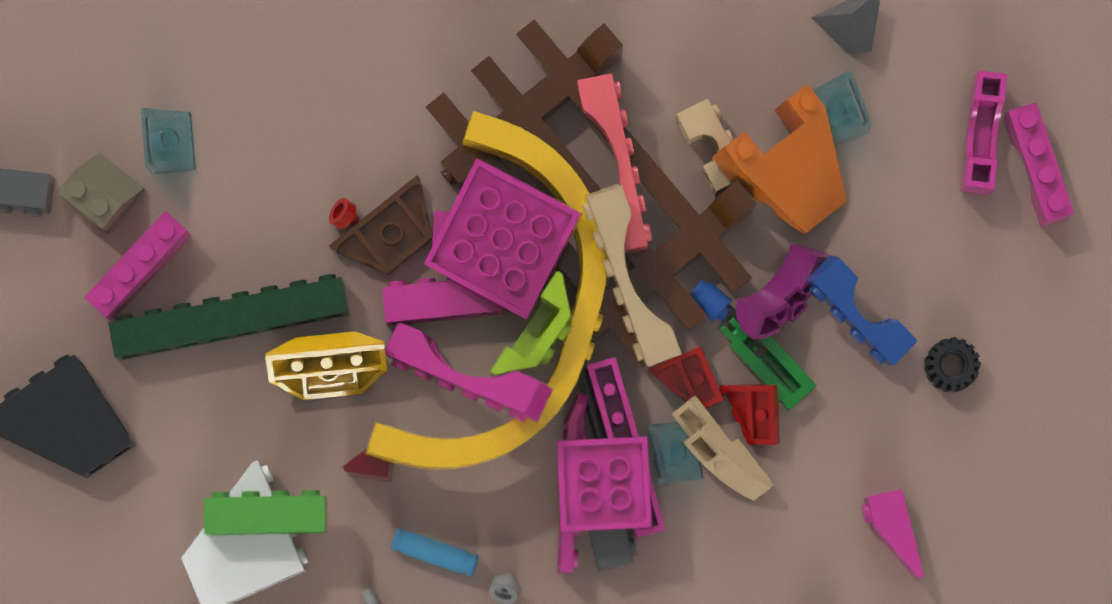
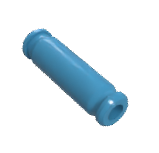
(434, 552)

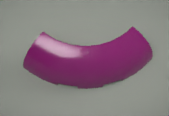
(782, 296)

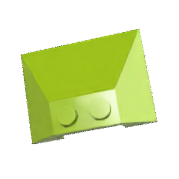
(540, 334)

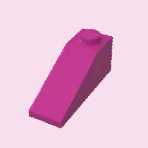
(892, 524)

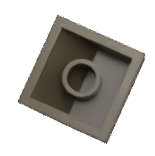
(101, 191)

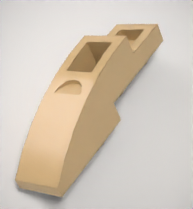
(723, 458)

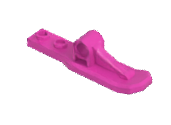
(572, 430)

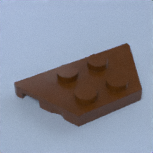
(389, 232)

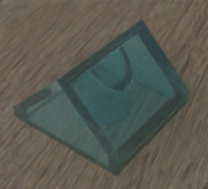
(844, 108)
(167, 141)
(671, 457)

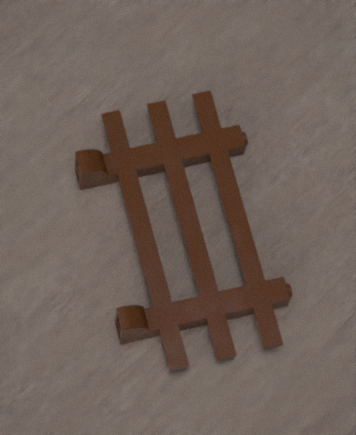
(653, 269)

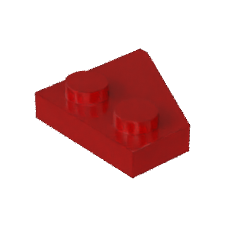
(690, 377)
(755, 411)

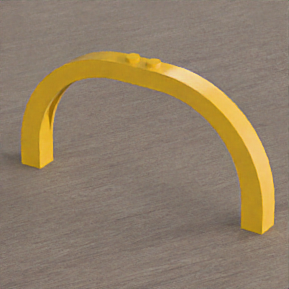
(555, 173)

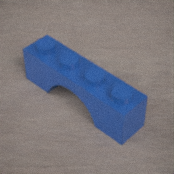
(836, 285)

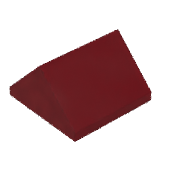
(369, 467)

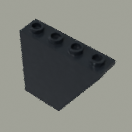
(65, 419)

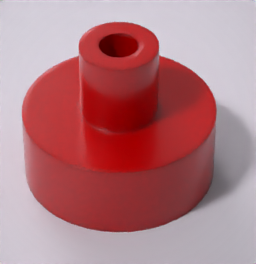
(343, 214)

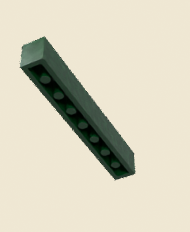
(228, 318)

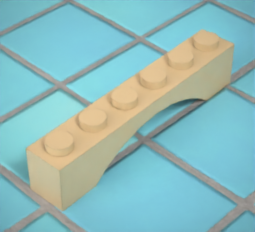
(611, 217)

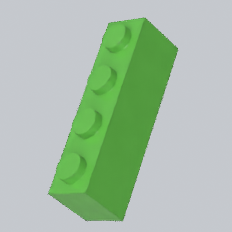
(265, 514)

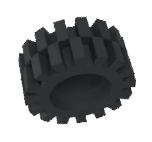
(965, 352)

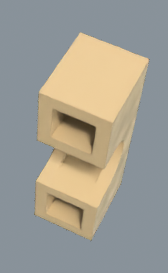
(703, 123)

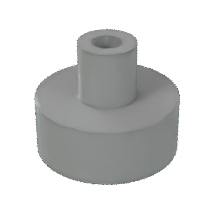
(505, 588)

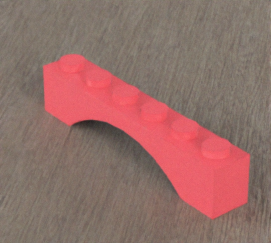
(600, 105)

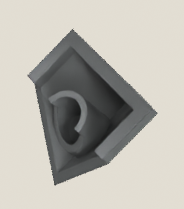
(851, 24)

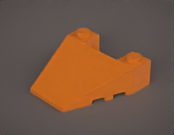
(798, 174)

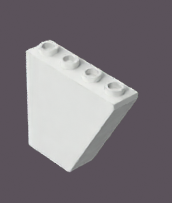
(240, 565)

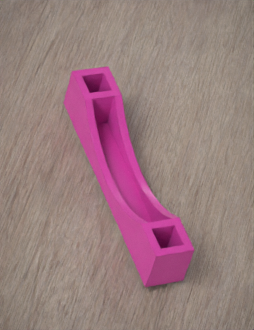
(514, 391)

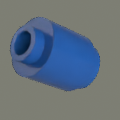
(712, 301)

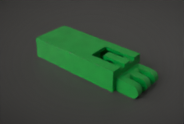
(771, 367)

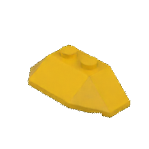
(327, 365)

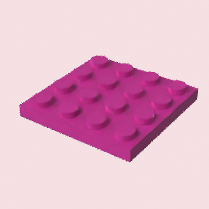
(502, 238)

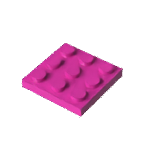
(604, 484)

